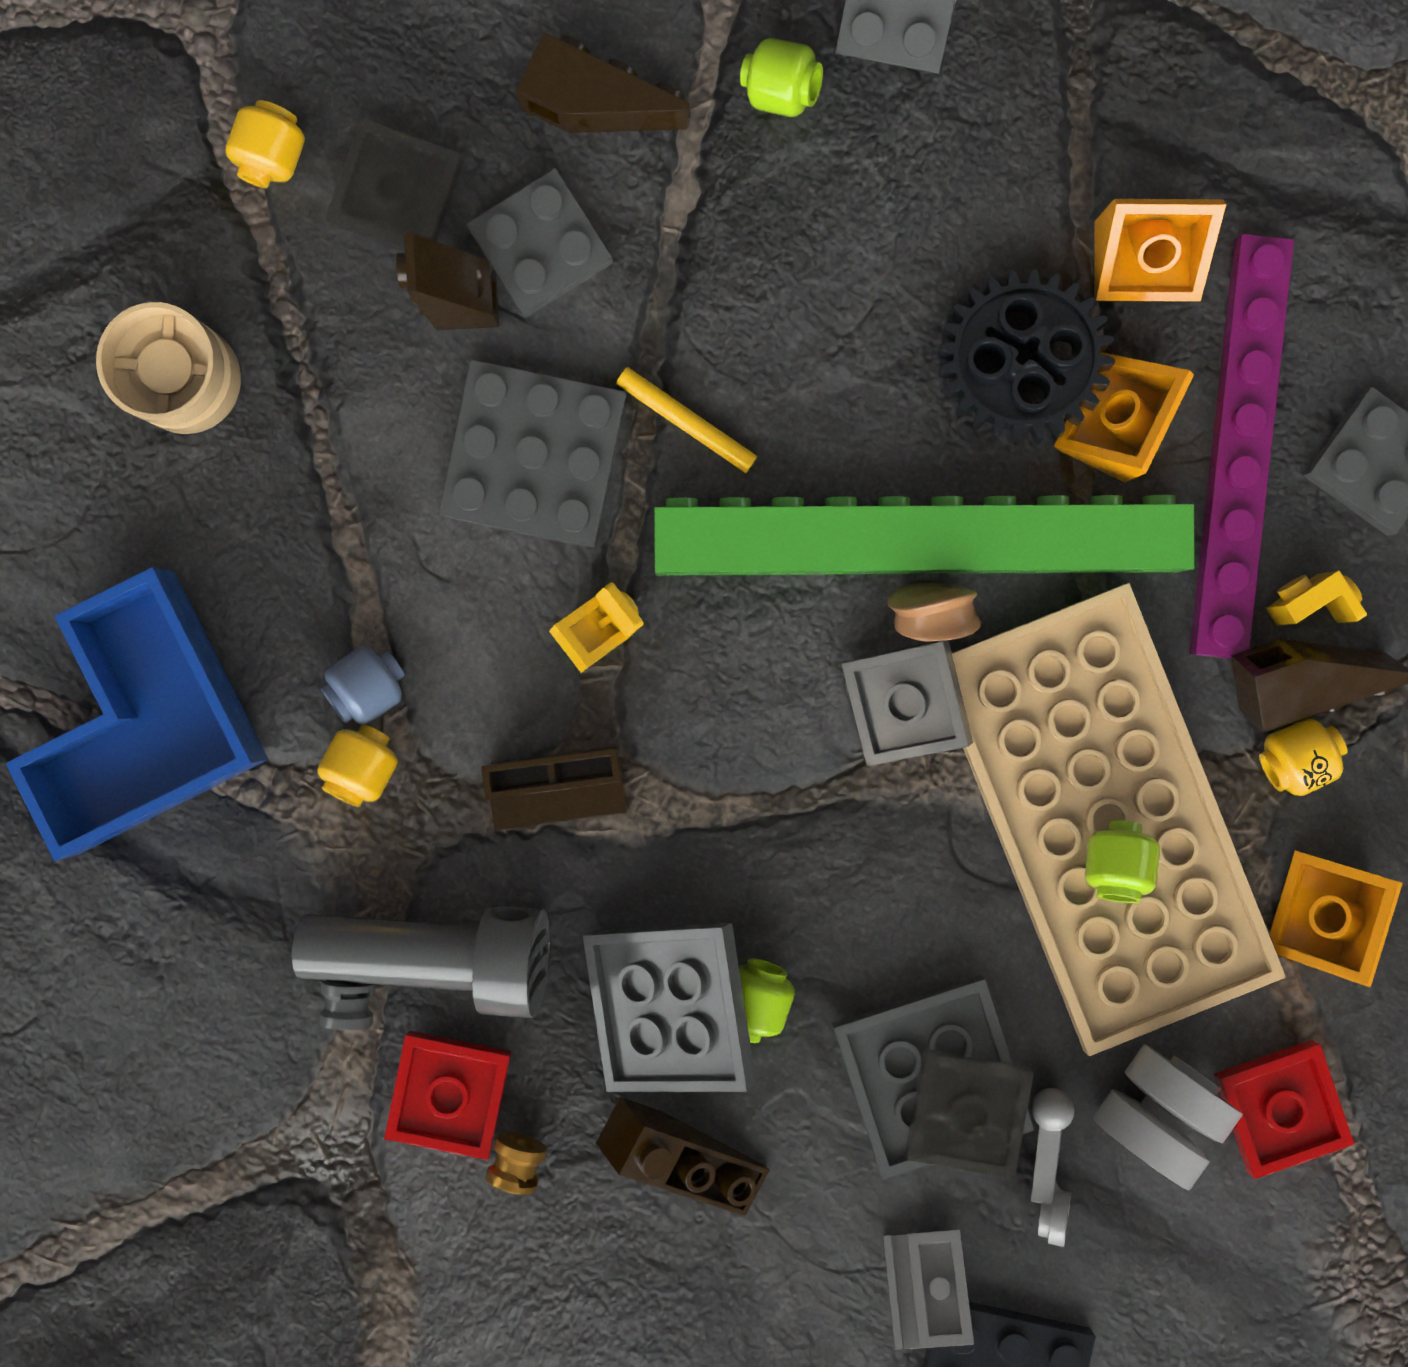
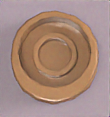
(934, 611)

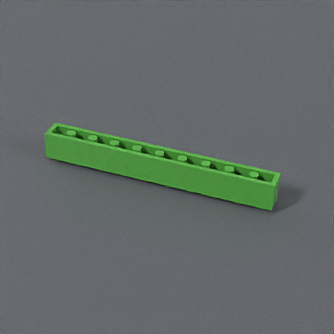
(924, 538)

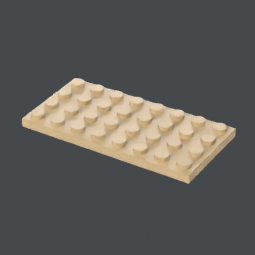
(1084, 733)

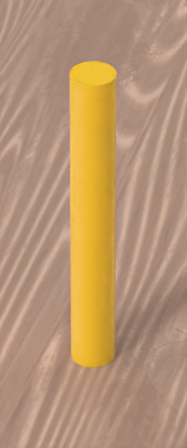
(686, 420)

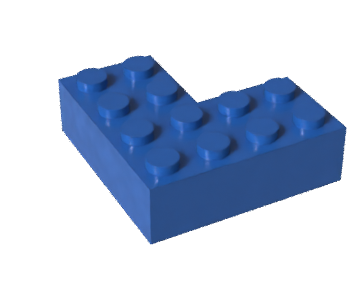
(164, 726)

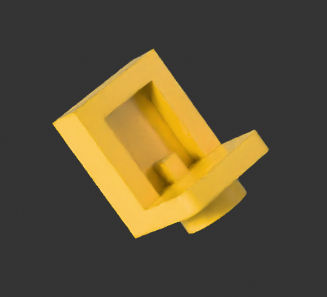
(1305, 596)
(597, 626)

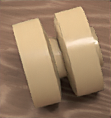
(168, 368)

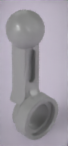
(1052, 1112)

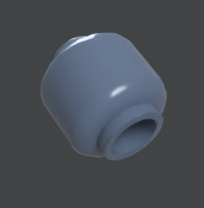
(363, 685)

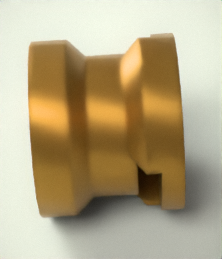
(516, 1163)

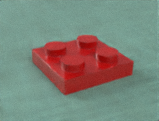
(447, 1095)
(1286, 1109)

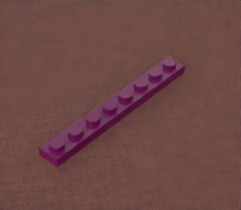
(1241, 446)

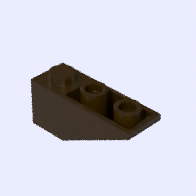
(590, 95)
(448, 284)
(1301, 679)
(678, 1158)

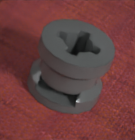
(346, 1005)

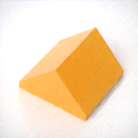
(1155, 248)
(1129, 419)
(1334, 917)

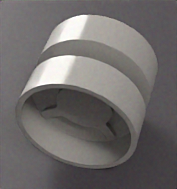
(1174, 1105)

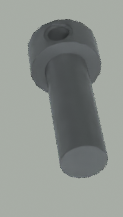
(498, 960)

